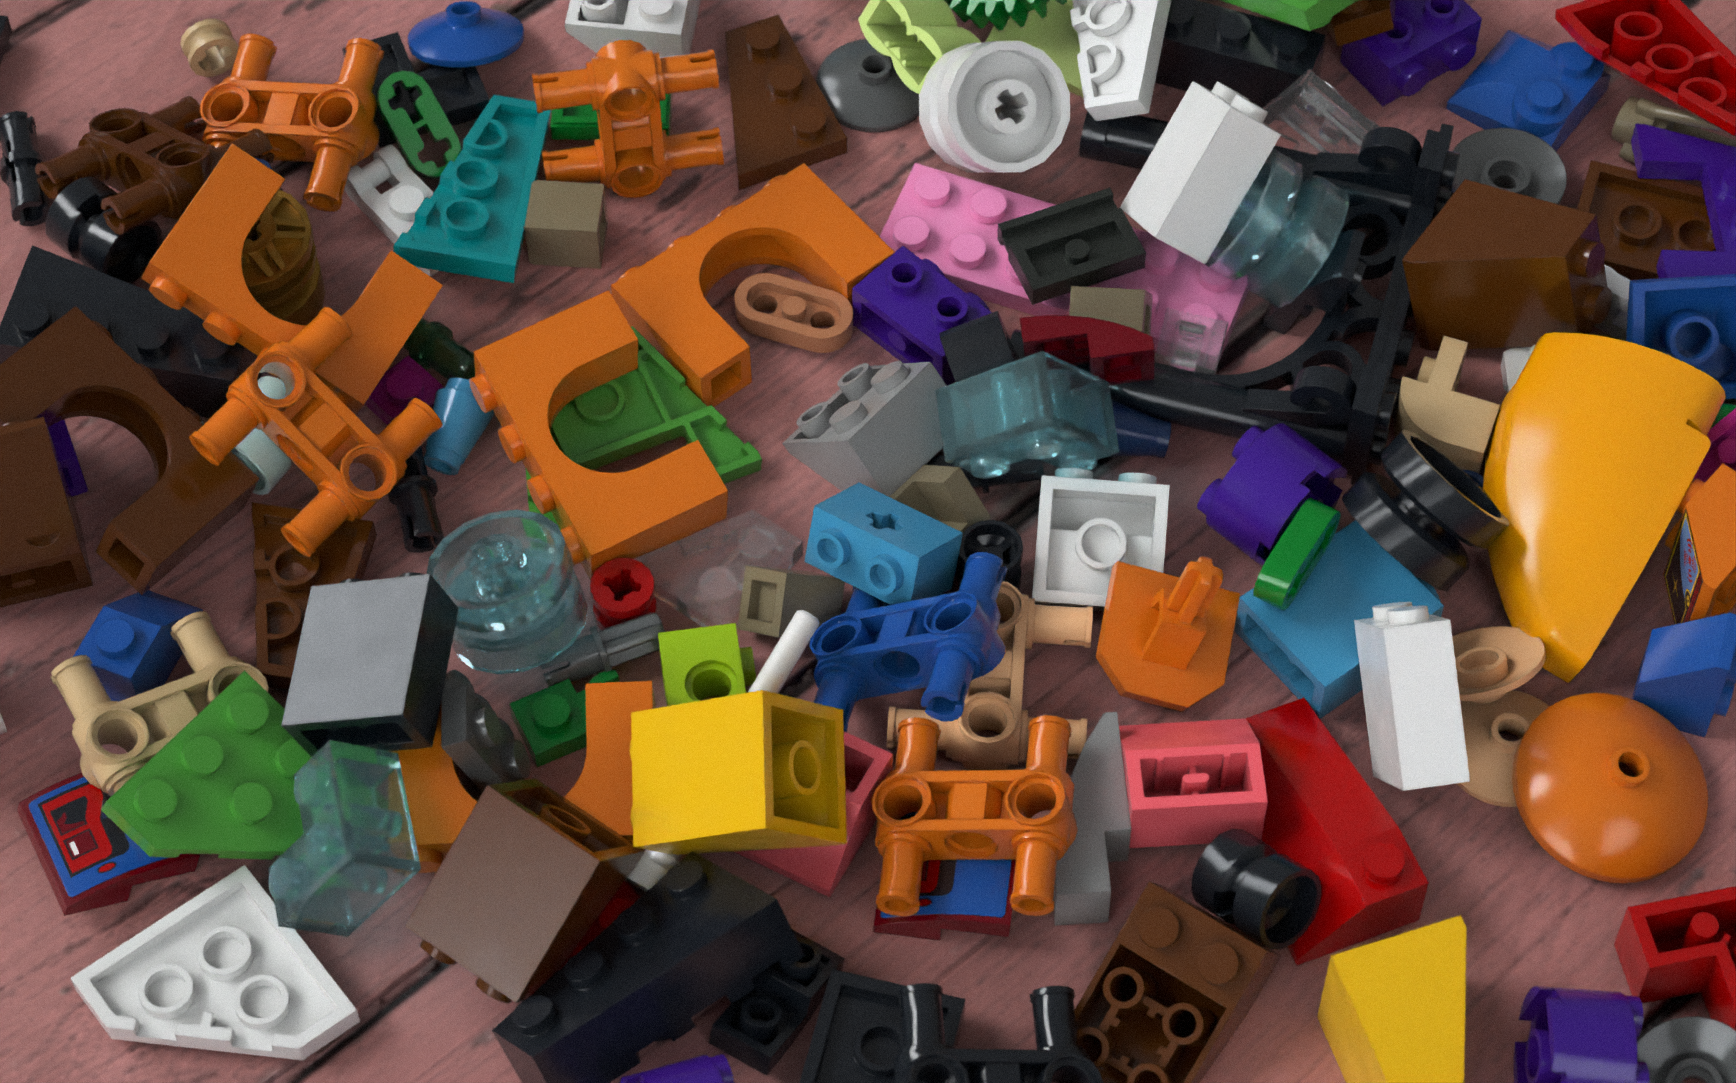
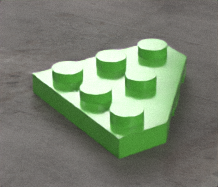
(218, 783)

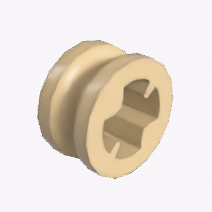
(209, 34)

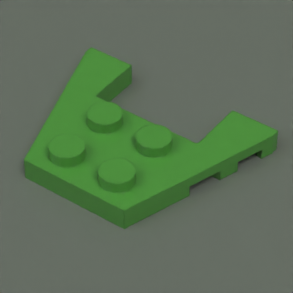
(643, 412)

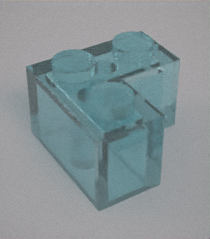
(1024, 412)
(353, 844)

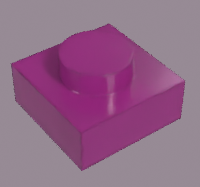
(399, 387)

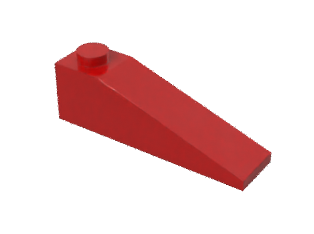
(1660, 50)
(1338, 829)

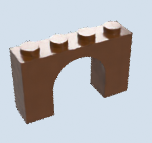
(83, 372)

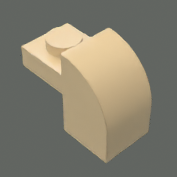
(1445, 418)

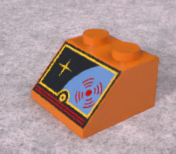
(1703, 550)

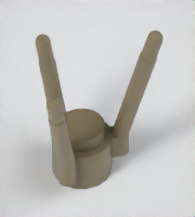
(1650, 113)

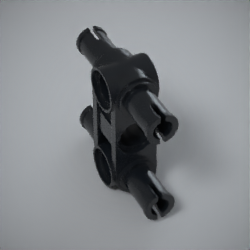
(931, 1060)

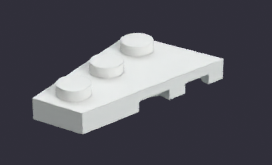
(1119, 53)

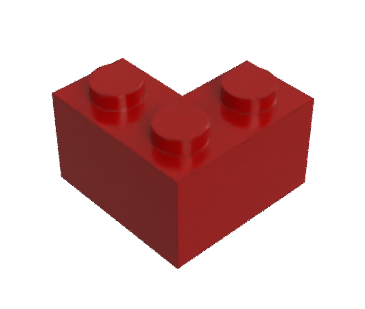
(1683, 950)

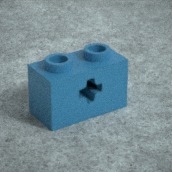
(882, 546)

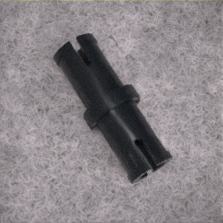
(18, 166)

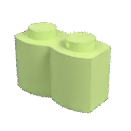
(913, 35)

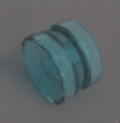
(1281, 231)
(511, 591)

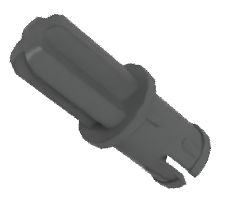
(607, 649)

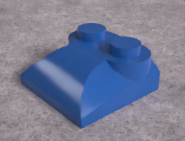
(1532, 88)
(1688, 321)

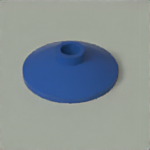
(465, 36)

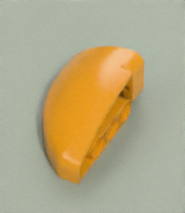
(1589, 476)

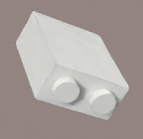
(1201, 169)
(1411, 697)

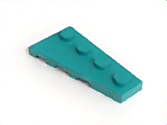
(483, 196)

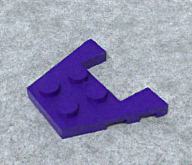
(1684, 157)

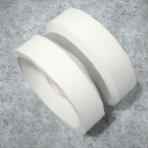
(994, 107)

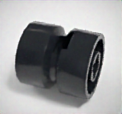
(80, 230)
(1256, 888)

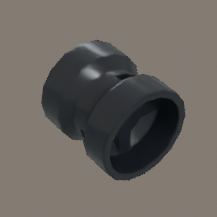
(997, 539)

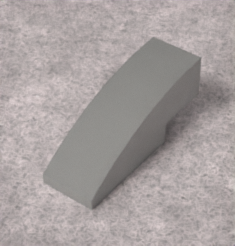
(1103, 829)

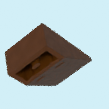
(39, 523)
(1169, 992)

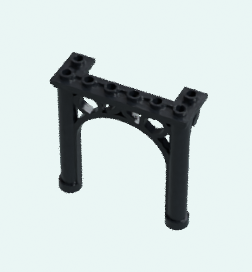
(1336, 412)

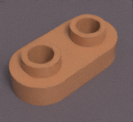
(796, 313)

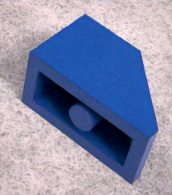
(134, 644)

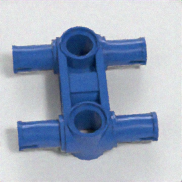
(913, 644)

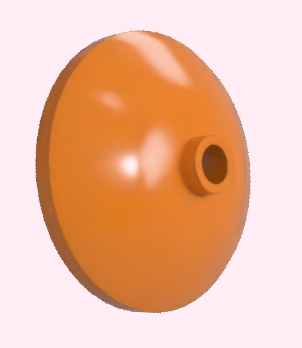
(1593, 812)

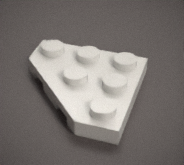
(219, 980)

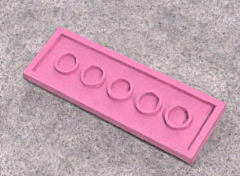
(957, 229)

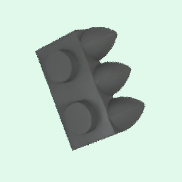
(477, 737)

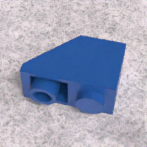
(1689, 671)

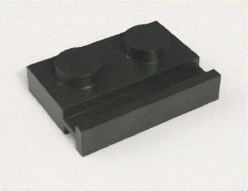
(1071, 246)

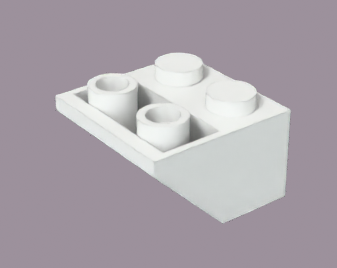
(655, 24)

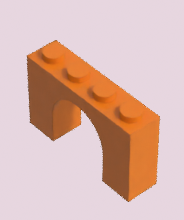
(785, 224)
(203, 272)
(599, 513)
(603, 790)

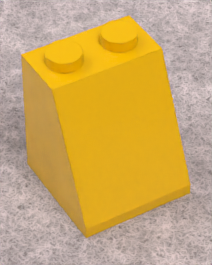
(738, 775)
(1399, 1007)

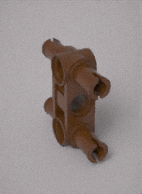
(145, 160)

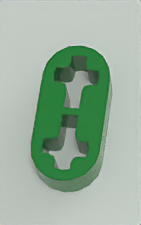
(431, 117)
(1296, 553)

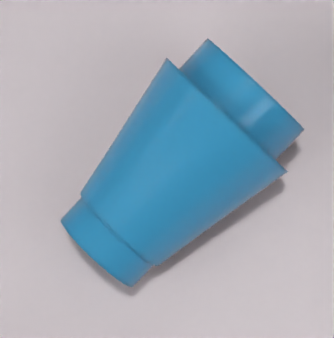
(460, 430)

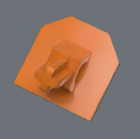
(1167, 634)

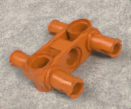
(626, 90)
(302, 120)
(316, 431)
(975, 816)

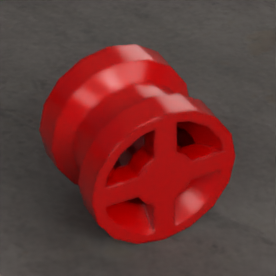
(619, 576)

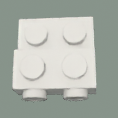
(1090, 527)

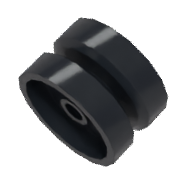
(1424, 510)

